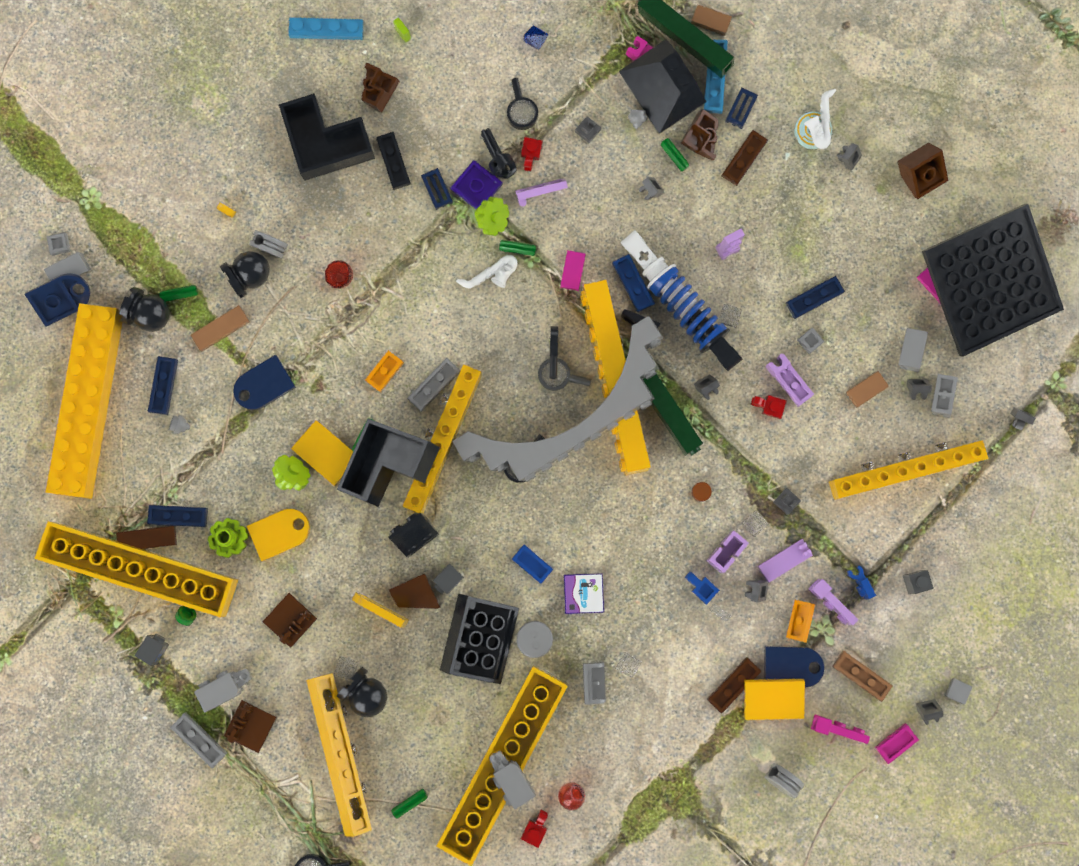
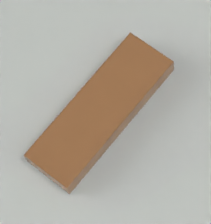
(220, 328)
(862, 676)

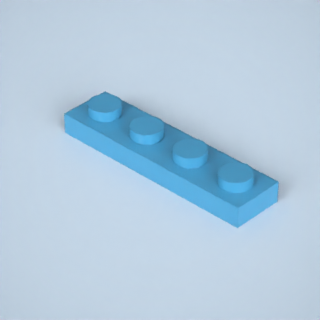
(326, 28)
(715, 87)

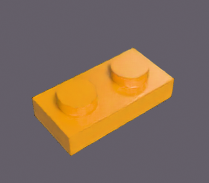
(384, 371)
(800, 621)

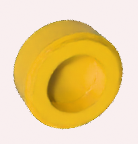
(226, 210)

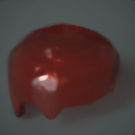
(338, 274)

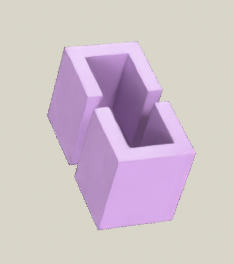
(731, 545)

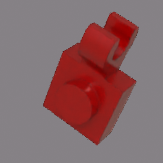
(531, 151)
(771, 406)
(535, 830)

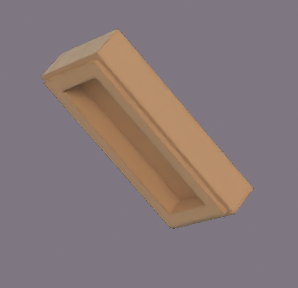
(711, 20)
(867, 389)

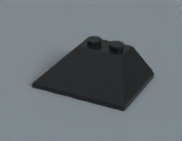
(663, 86)

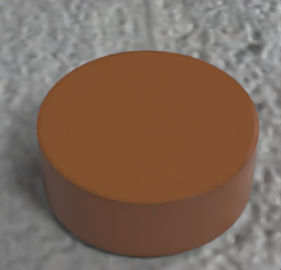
(701, 491)

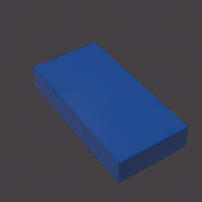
(532, 564)

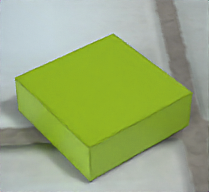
(402, 29)

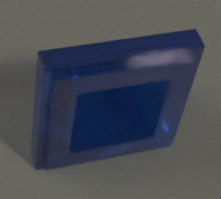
(535, 37)

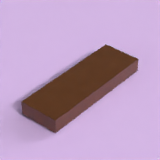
(744, 158)
(149, 537)
(733, 685)

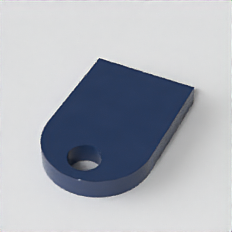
(57, 298)
(265, 384)
(792, 664)

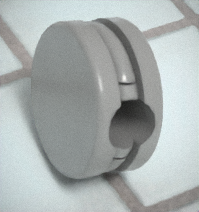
(268, 244)
(534, 639)
(784, 780)

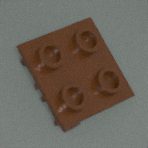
(289, 620)
(250, 726)

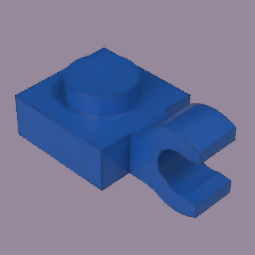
(864, 587)
(703, 588)

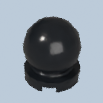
(247, 271)
(146, 311)
(365, 695)

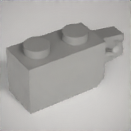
(222, 689)
(512, 780)

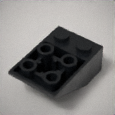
(414, 534)

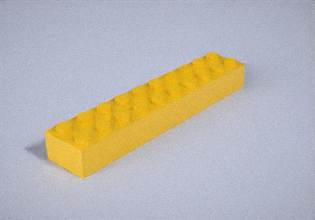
(611, 359)
(85, 401)
(136, 569)
(516, 741)

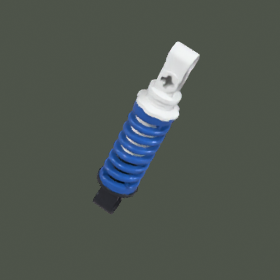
(665, 284)

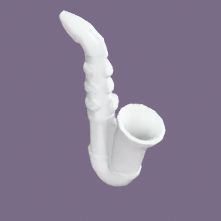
(821, 130)
(501, 269)

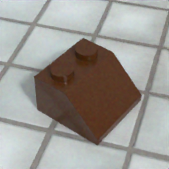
(923, 170)

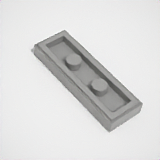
(434, 384)
(198, 740)

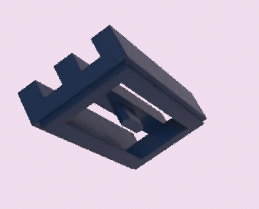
(735, 121)
(442, 203)

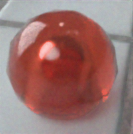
(571, 796)

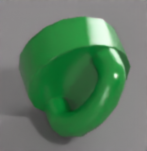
(185, 615)

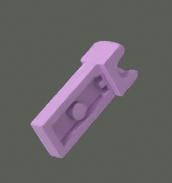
(730, 244)
(790, 380)
(821, 590)

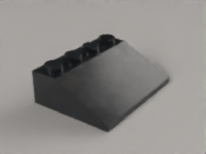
(479, 639)

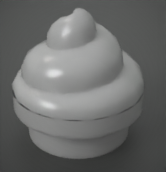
(637, 117)
(178, 424)

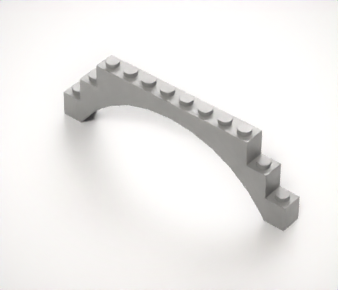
(625, 398)

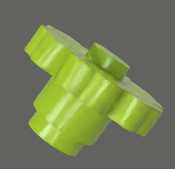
(492, 216)
(290, 473)
(228, 537)

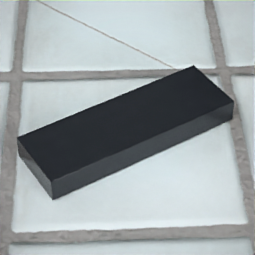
(393, 160)

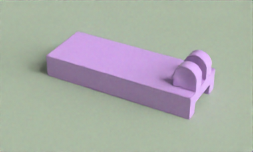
(523, 194)
(785, 560)

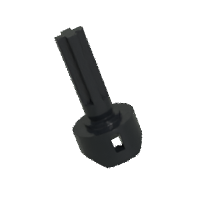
(499, 161)

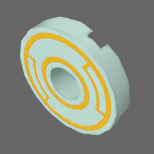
(802, 133)

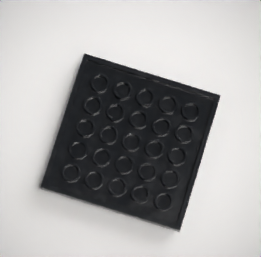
(993, 280)

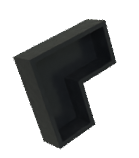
(319, 147)
(380, 454)

